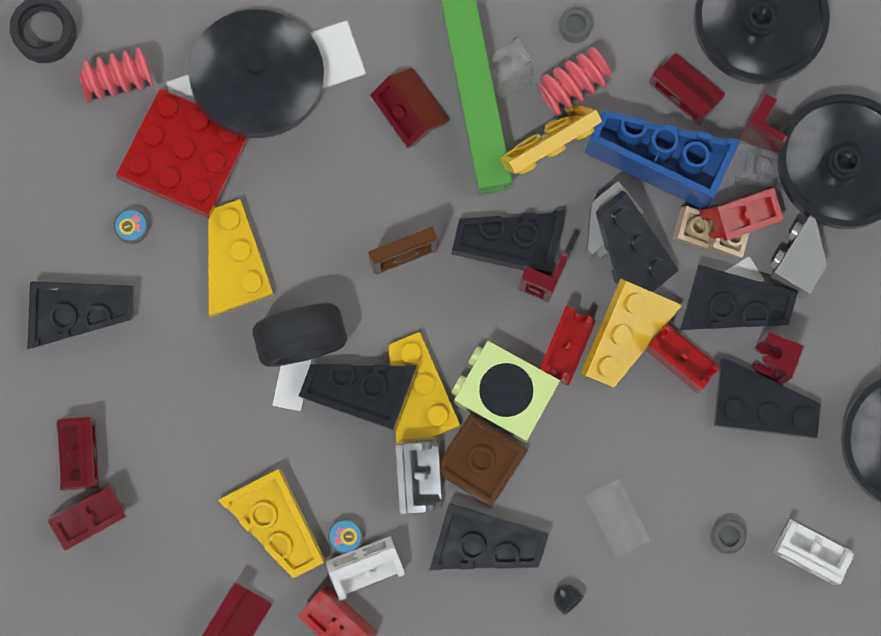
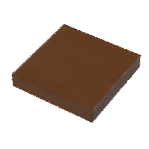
(403, 250)
(481, 460)

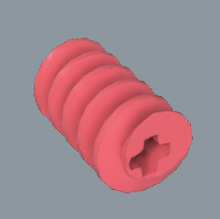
(115, 75)
(574, 80)

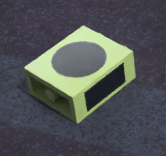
(504, 391)

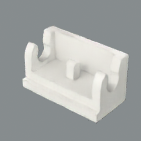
(813, 553)
(364, 566)

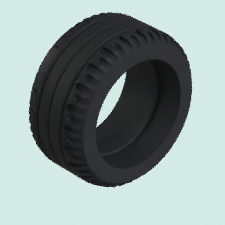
(299, 334)

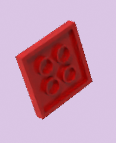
(181, 155)

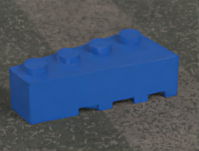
(663, 156)

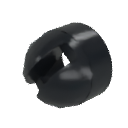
(567, 598)

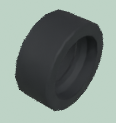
(54, 52)

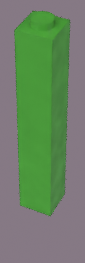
(476, 95)

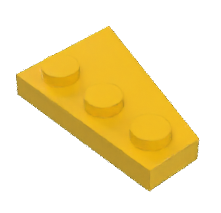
(558, 133)
(234, 261)
(626, 331)
(428, 406)
(277, 522)

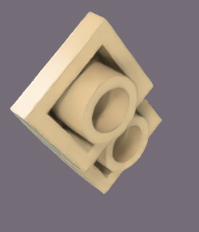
(694, 232)

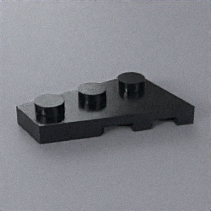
(511, 241)
(632, 245)
(735, 301)
(73, 309)
(364, 392)
(762, 405)
(485, 541)

